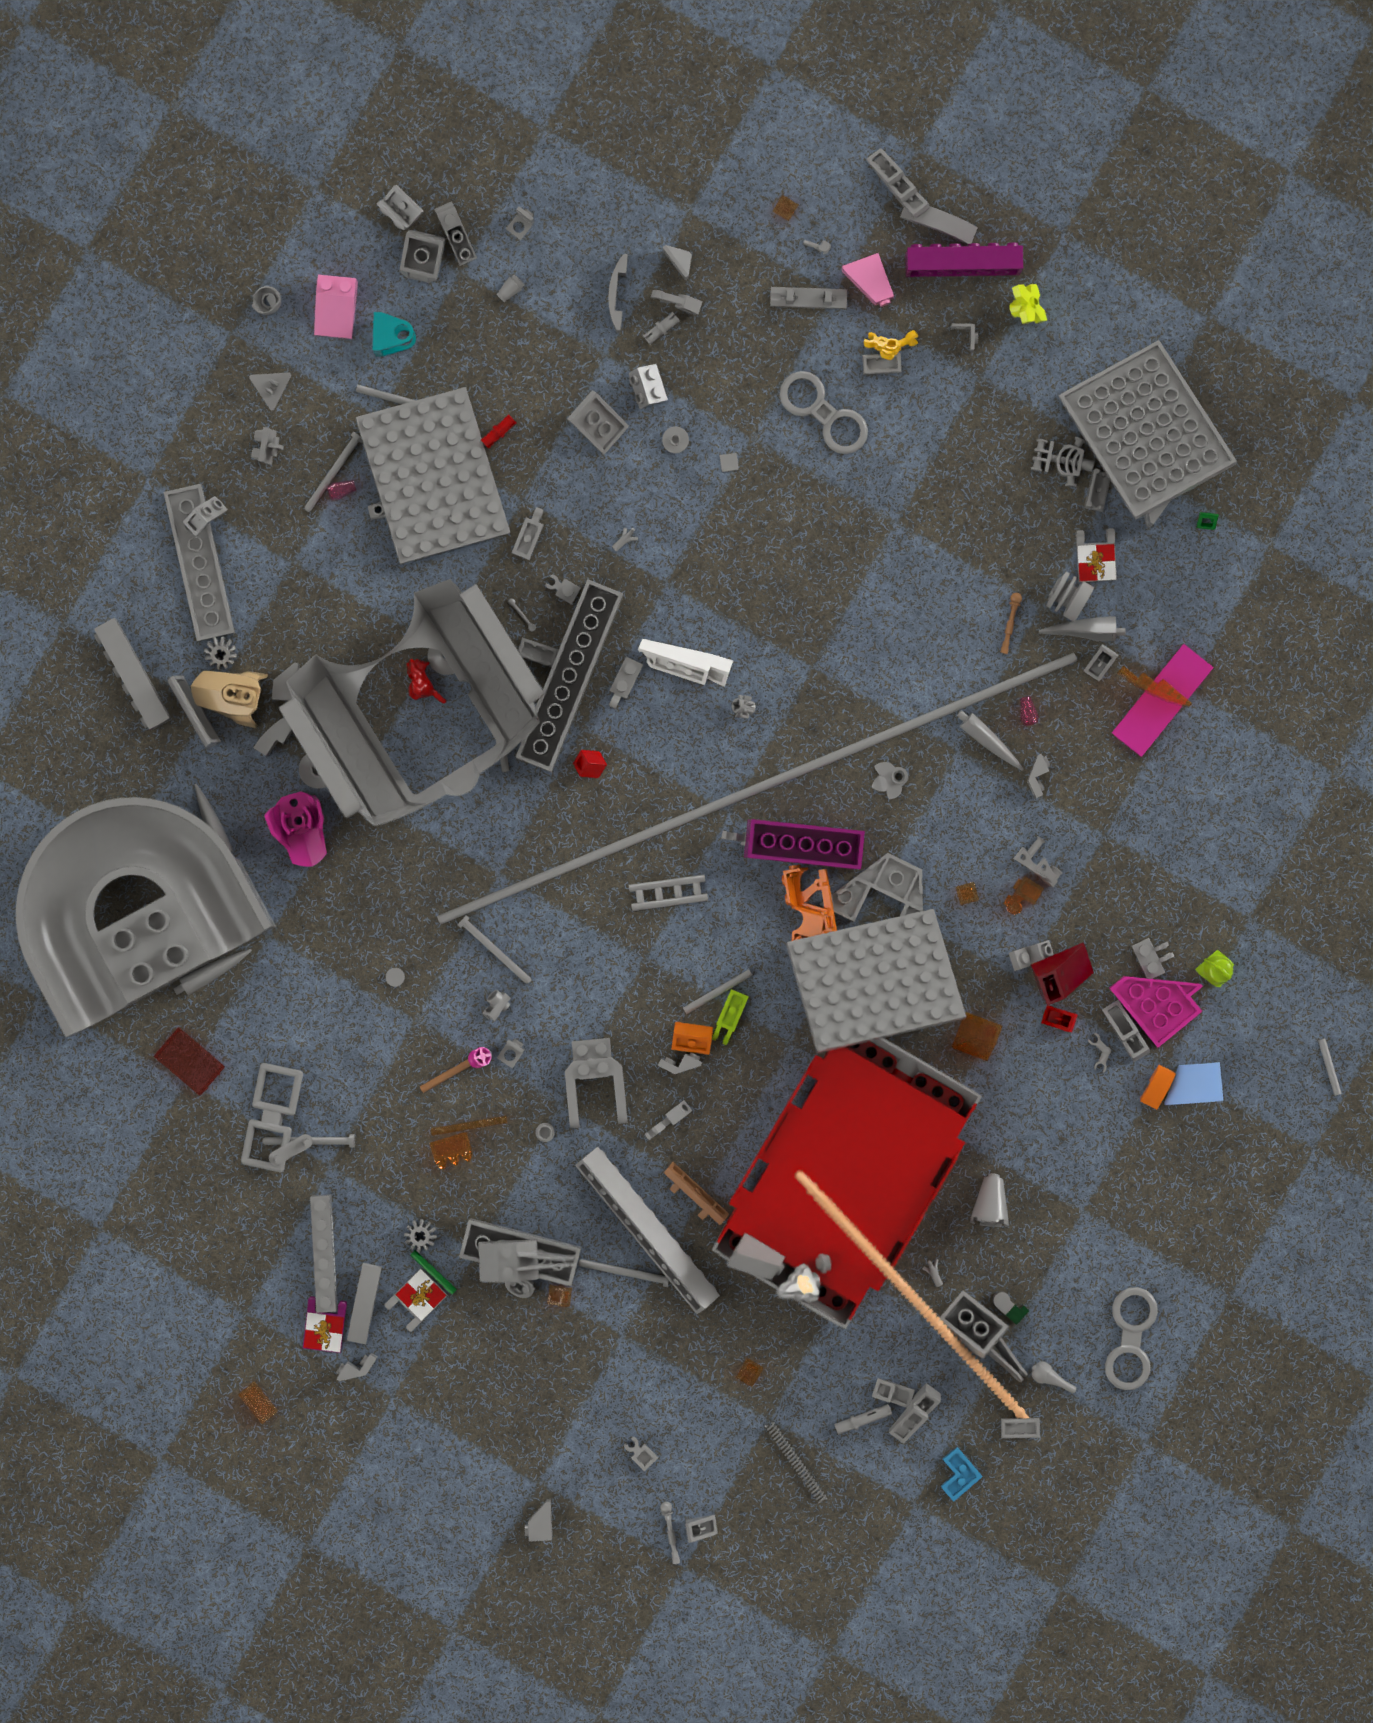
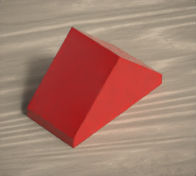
(1059, 1019)

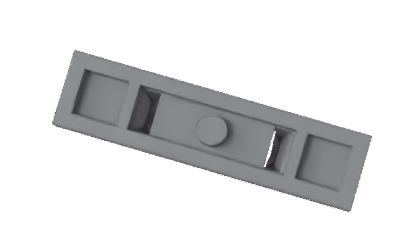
(808, 298)

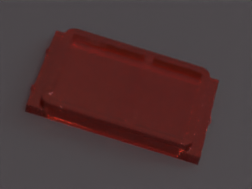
(189, 1061)

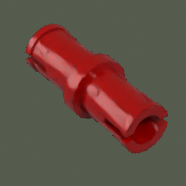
(498, 431)

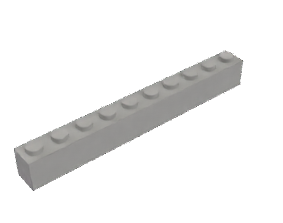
(647, 1230)

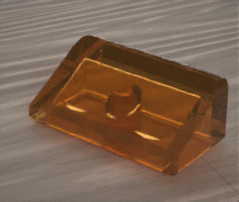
(258, 1402)

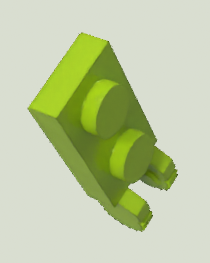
(730, 1014)

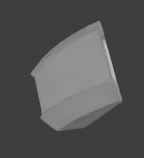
(422, 256)

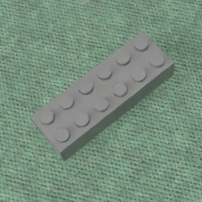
(481, 1231)

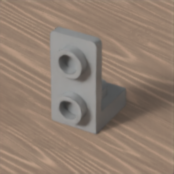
(203, 514)

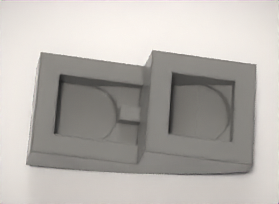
(893, 1392)

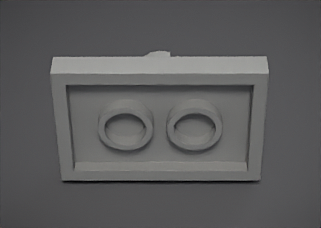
(598, 422)

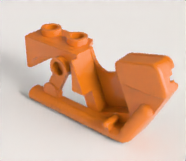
(815, 918)

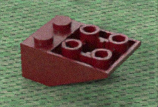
(1062, 973)

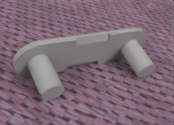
(290, 1149)

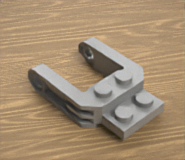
(594, 1060)

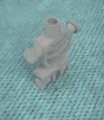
(1080, 463)

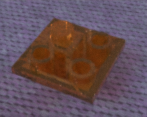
(977, 1036)

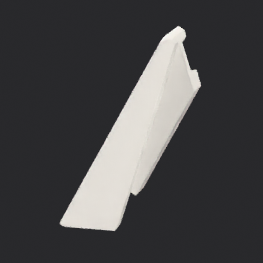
(686, 662)

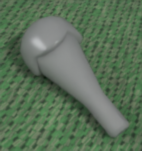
(1043, 1373)

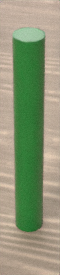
(433, 1272)

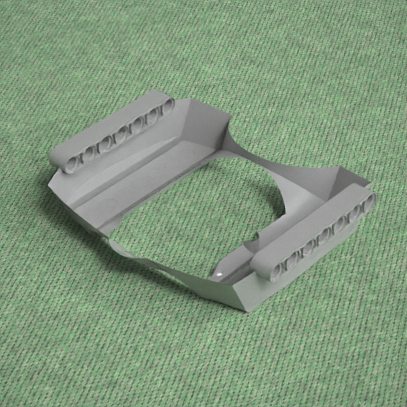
(347, 748)

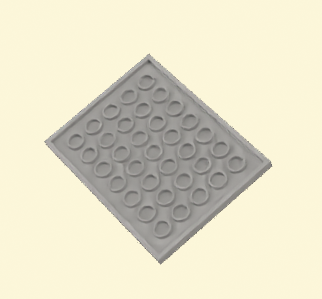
(1147, 429)
(432, 475)
(875, 980)

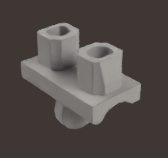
(268, 447)

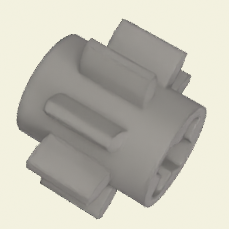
(743, 706)

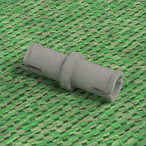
(661, 328)

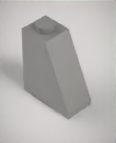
(756, 1258)

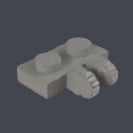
(1148, 958)

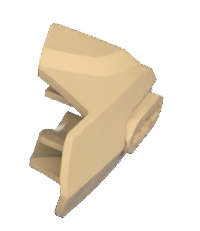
(217, 690)

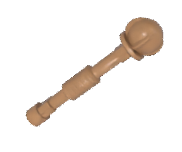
(1016, 599)

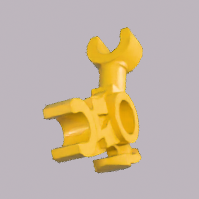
(890, 347)

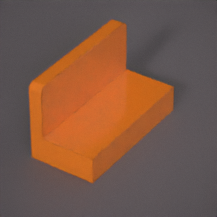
(692, 1038)

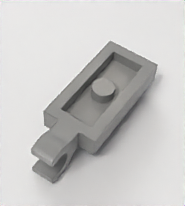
(529, 535)
(624, 681)

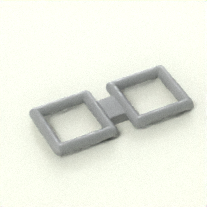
(272, 1115)

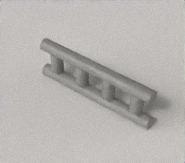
(676, 883)

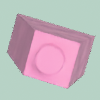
(870, 279)

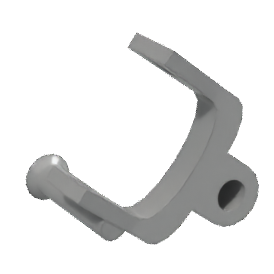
(1048, 874)

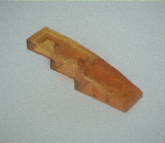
(1162, 690)

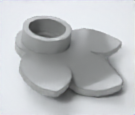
(886, 780)

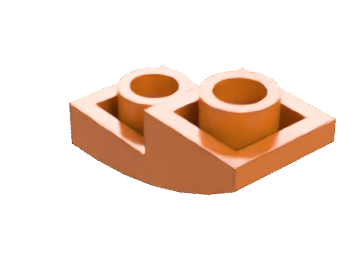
(1158, 1087)

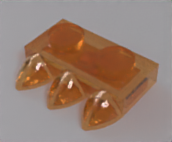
(451, 1148)

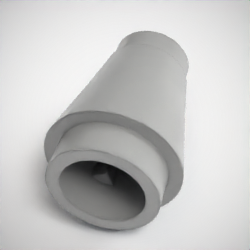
(510, 288)

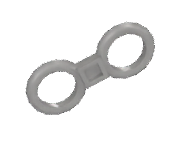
(823, 412)
(1131, 1338)

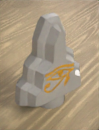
(800, 1285)

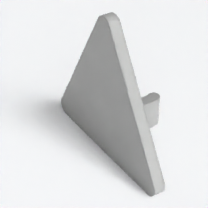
(270, 386)

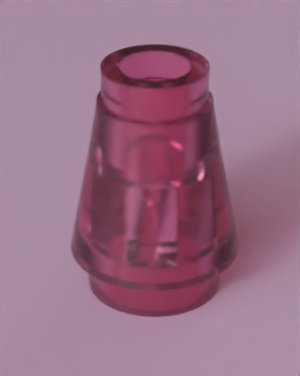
(340, 489)
(1028, 712)

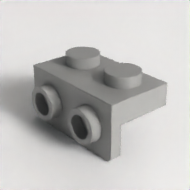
(400, 208)
(647, 386)

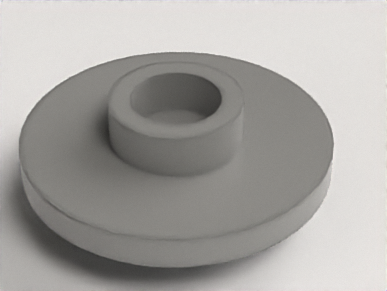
(675, 440)

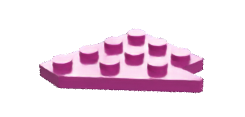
(1158, 1005)

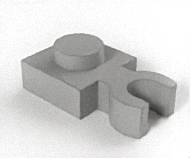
(566, 590)
(643, 1455)

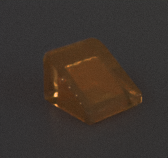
(559, 1296)
(749, 1372)

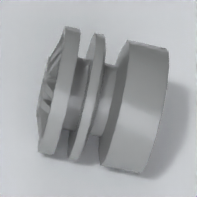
(1069, 596)

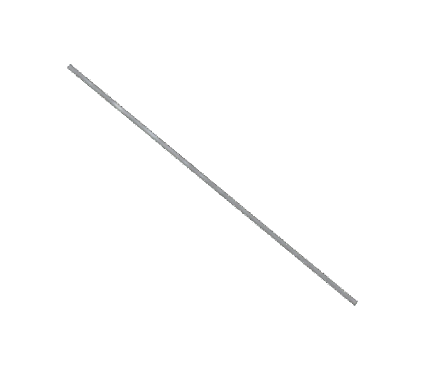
(757, 788)

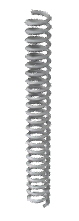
(797, 1460)

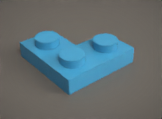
(964, 1476)

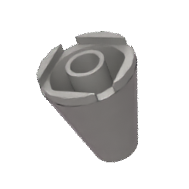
(991, 1203)

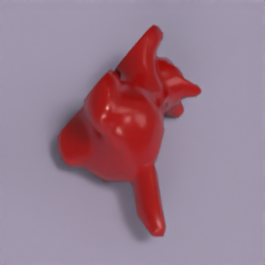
(421, 685)

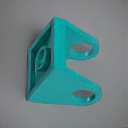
(385, 334)

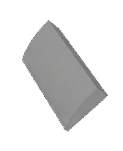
(194, 713)

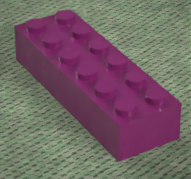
(964, 260)
(804, 844)

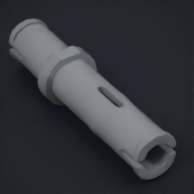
(863, 1419)

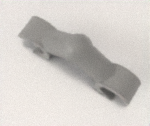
(1105, 1052)

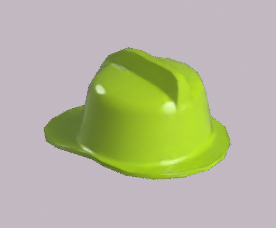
(1216, 969)

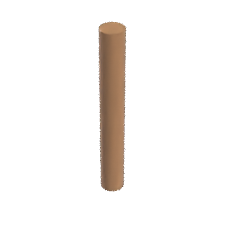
(444, 1076)

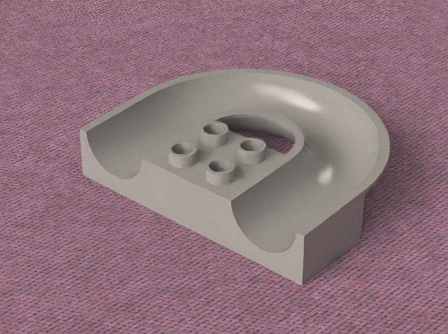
(203, 915)

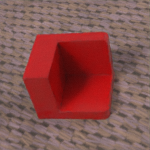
(589, 763)

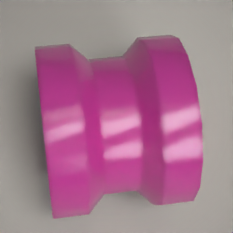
(483, 1055)

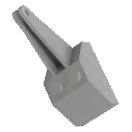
(514, 1260)
(981, 1332)

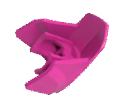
(303, 841)

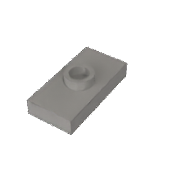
(875, 364)
(537, 652)
(1020, 1427)

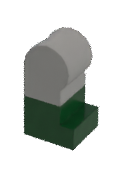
(1004, 1304)

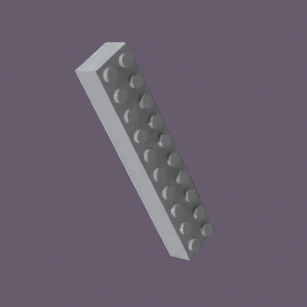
(570, 674)

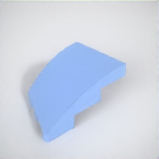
(1196, 1084)

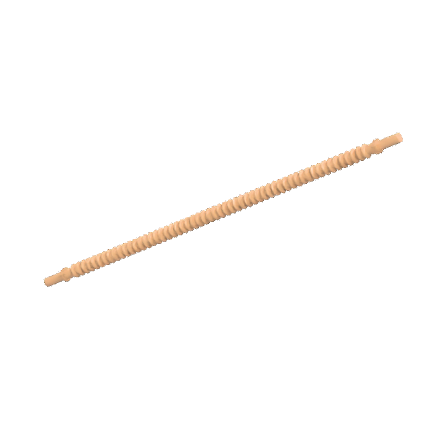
(909, 1294)

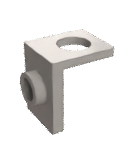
(526, 218)
(973, 335)
(514, 1045)

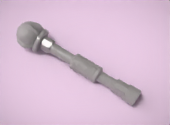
(666, 1509)

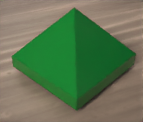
(1212, 516)

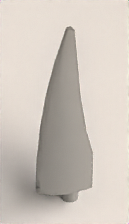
(1090, 628)
(982, 734)
(209, 816)
(208, 973)

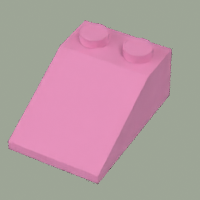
(335, 306)

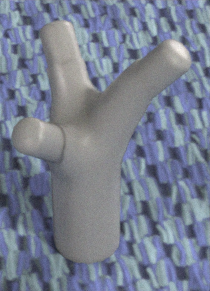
(625, 538)
(933, 1271)

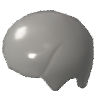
(272, 297)

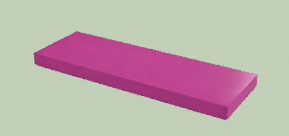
(1151, 714)

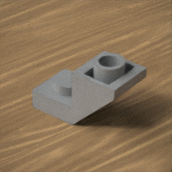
(1039, 767)
(1028, 955)
(688, 1062)
(350, 1371)

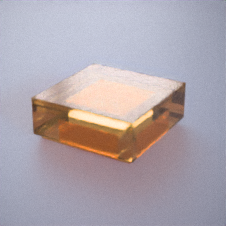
(785, 208)
(967, 893)

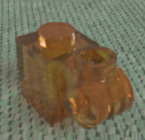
(1024, 890)

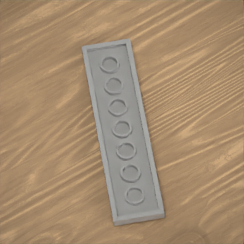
(199, 566)

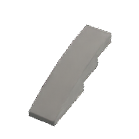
(898, 183)
(364, 1303)

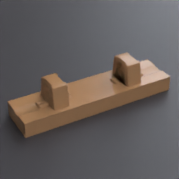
(696, 1193)

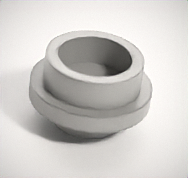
(545, 1132)
(823, 1263)

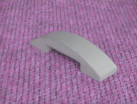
(944, 223)
(620, 270)

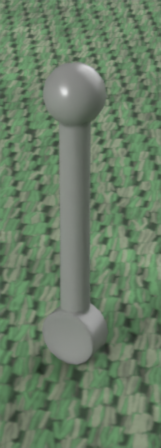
(511, 602)

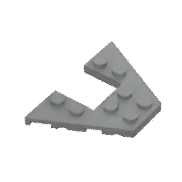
(887, 875)

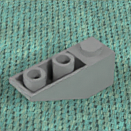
(455, 233)

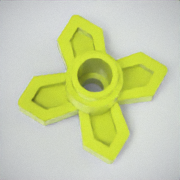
(1027, 304)

